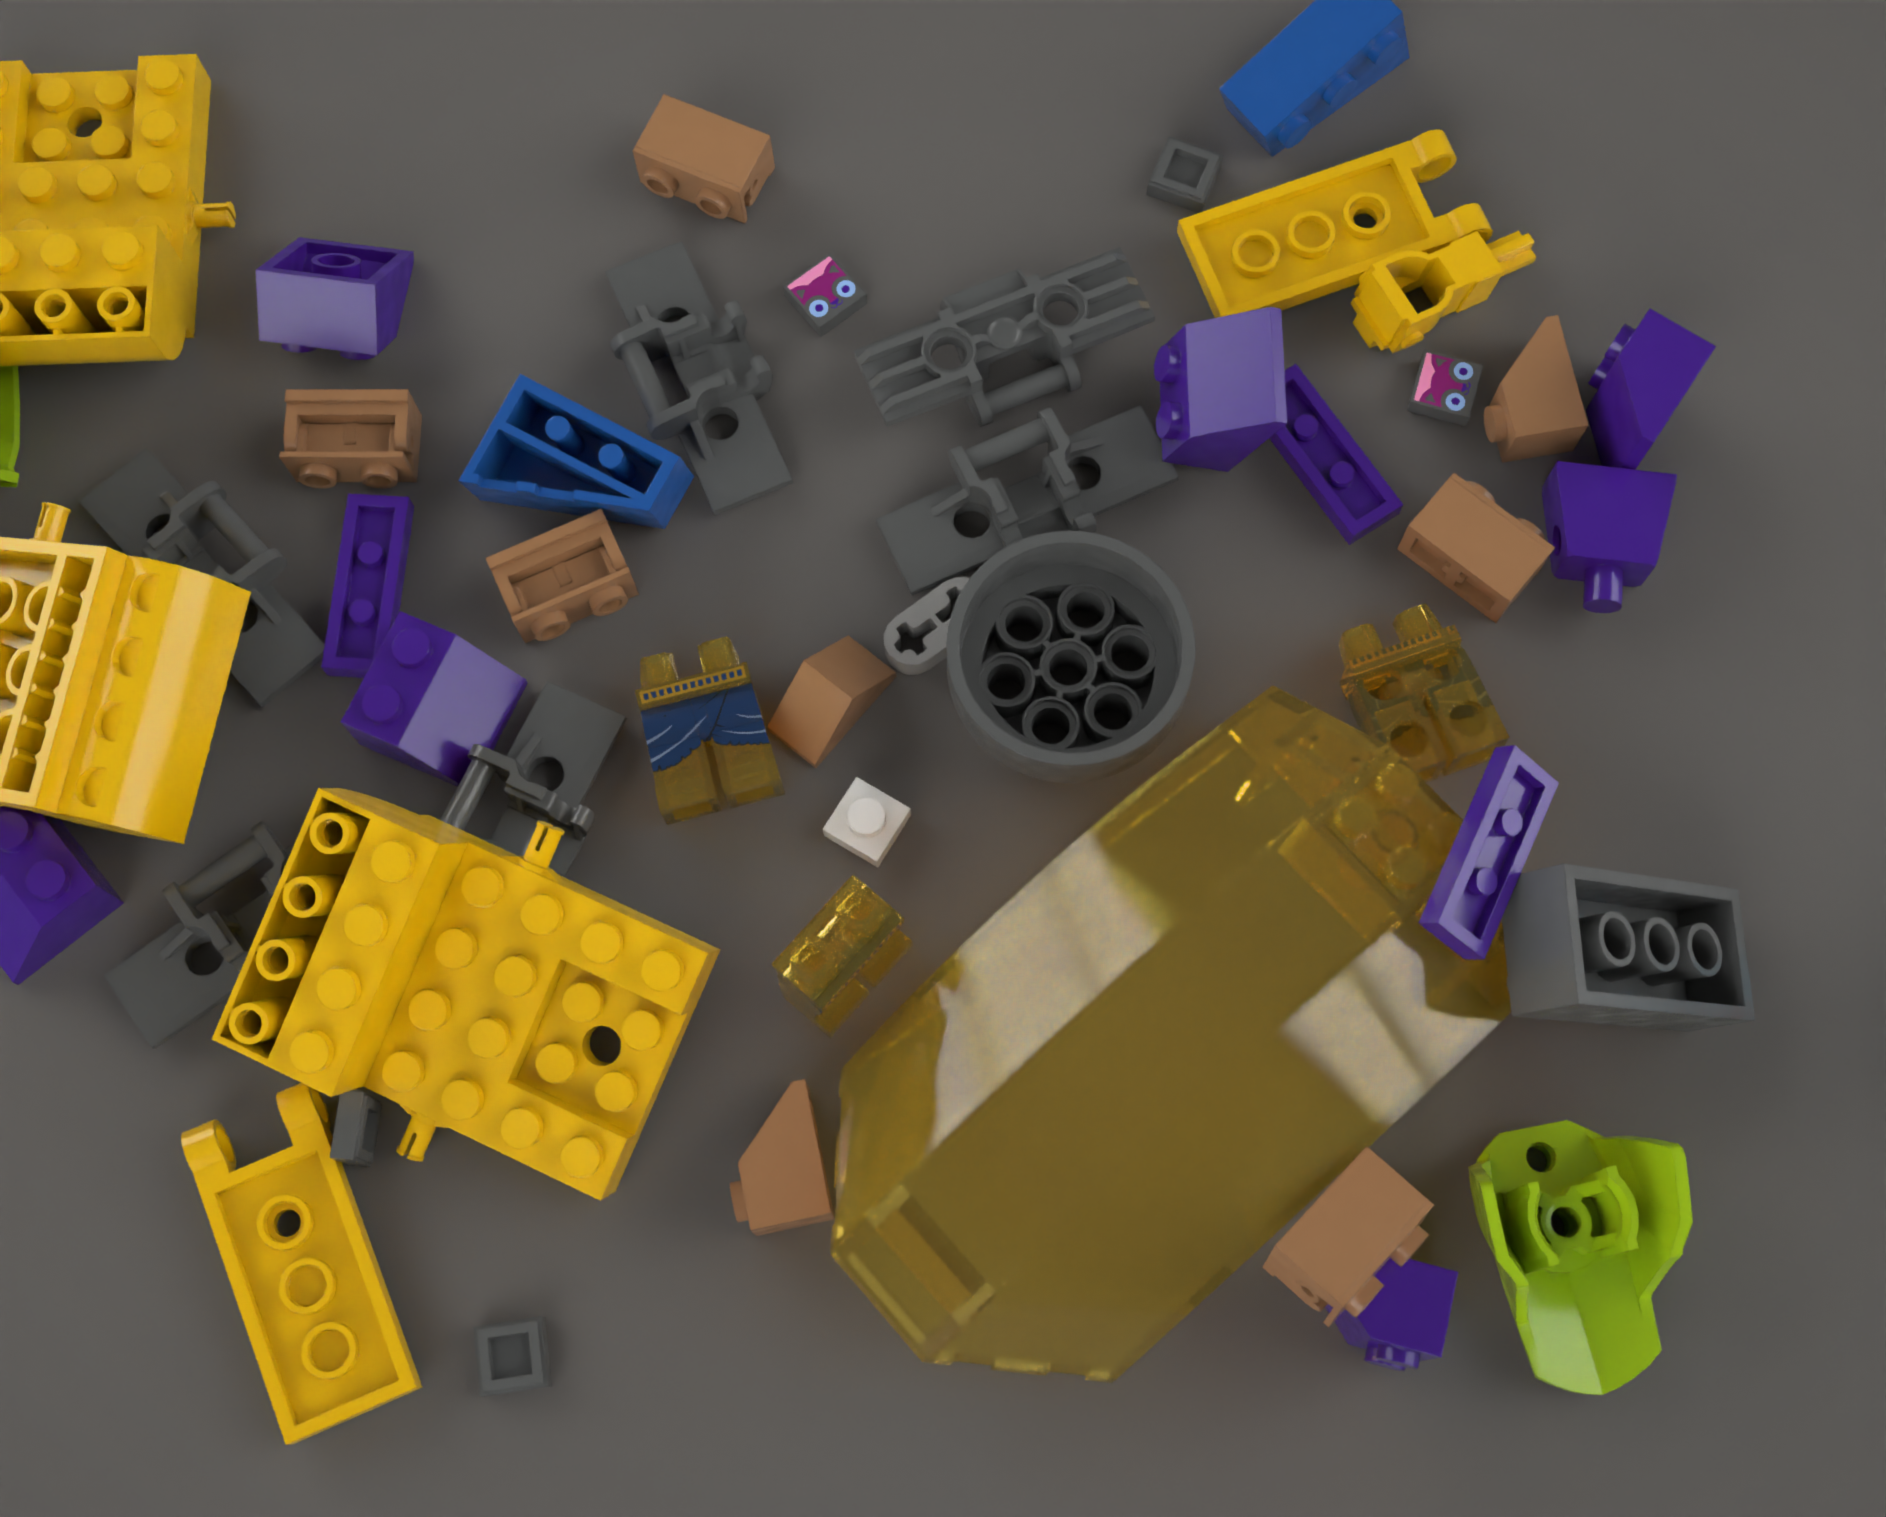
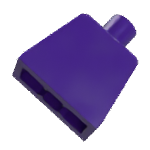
(1605, 527)

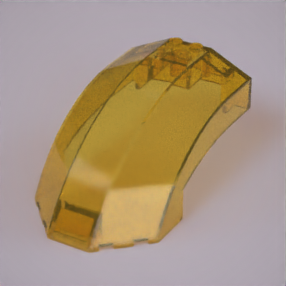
(1157, 1051)

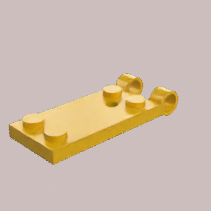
(1303, 234)
(307, 1298)

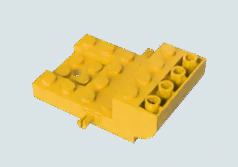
(107, 223)
(109, 681)
(465, 988)

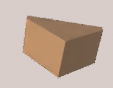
(829, 698)

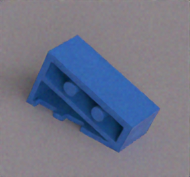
(1315, 68)
(573, 462)

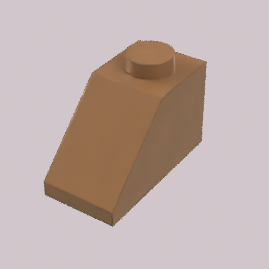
(1538, 400)
(784, 1169)

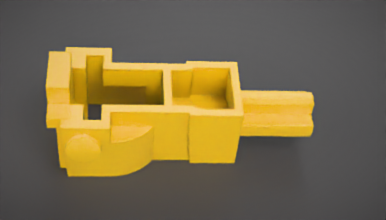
(1450, 277)

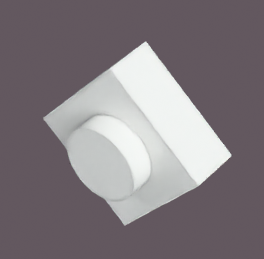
(867, 822)

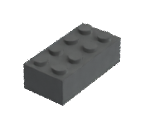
(1626, 950)

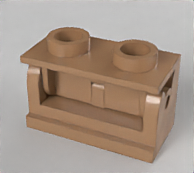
(703, 159)
(351, 436)
(1475, 546)
(563, 577)
(1350, 1236)

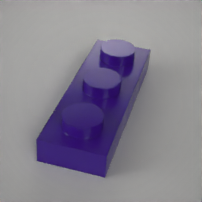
(1332, 462)
(367, 581)
(1489, 853)

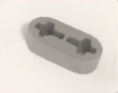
(918, 619)

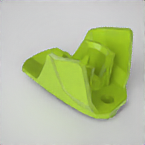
(1586, 1293)

